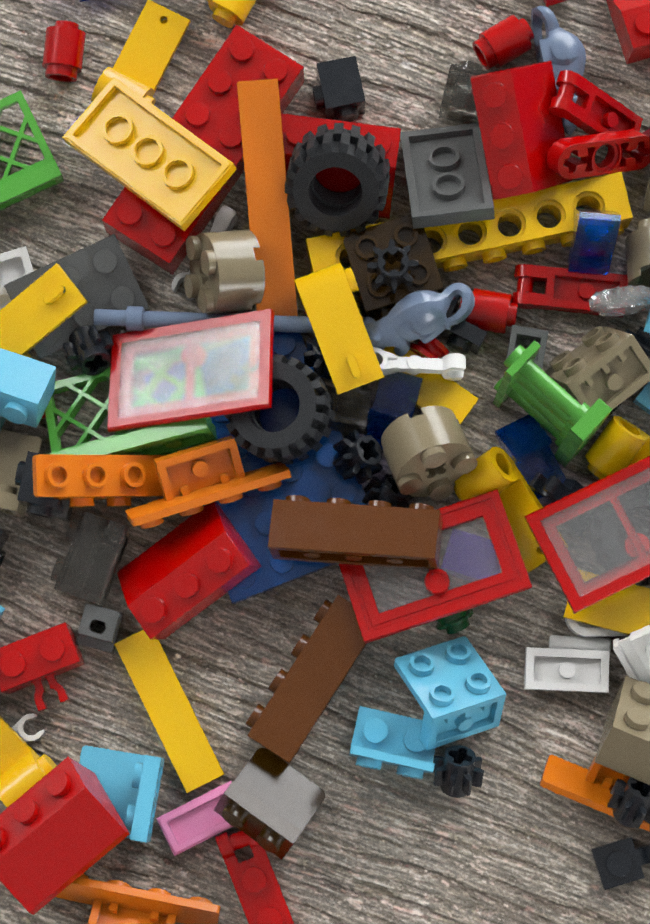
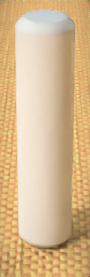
(580, 643)

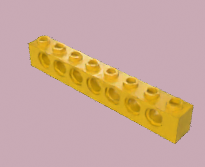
(600, 193)

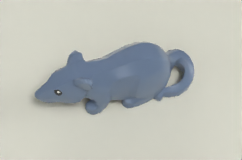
(559, 46)
(419, 317)

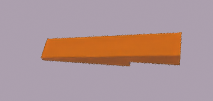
(266, 191)

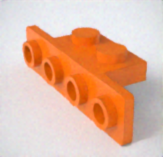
(95, 477)
(202, 477)
(583, 785)
(121, 904)

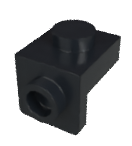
(464, 335)
(35, 505)

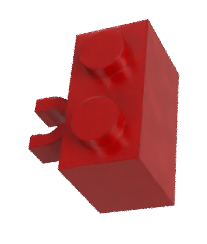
(40, 659)

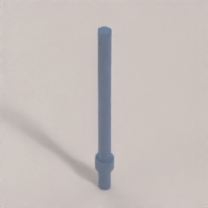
(136, 318)

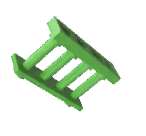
(549, 403)

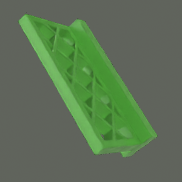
(31, 178)
(141, 441)

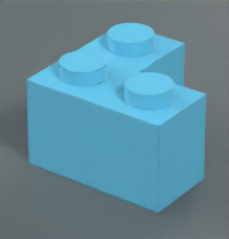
(24, 388)

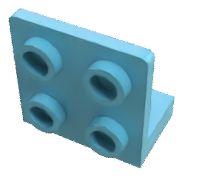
(453, 691)
(390, 740)
(131, 785)

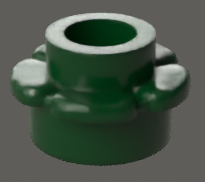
(455, 622)

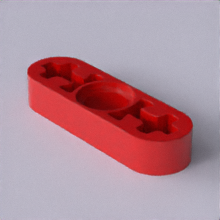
(586, 148)

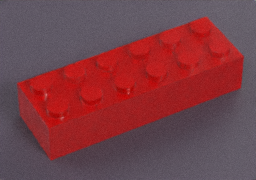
(213, 117)

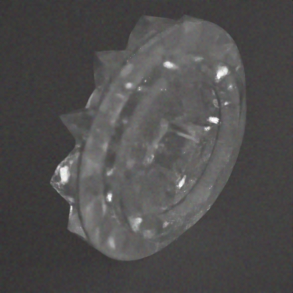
(620, 300)

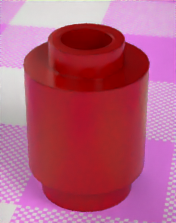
(503, 42)
(63, 51)
(492, 311)

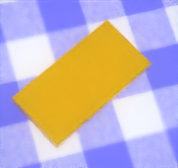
(149, 153)

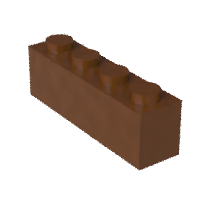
(355, 533)
(310, 683)

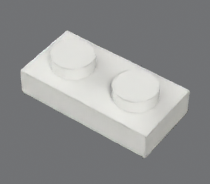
(566, 670)

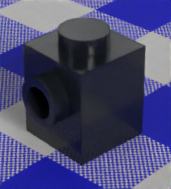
(339, 89)

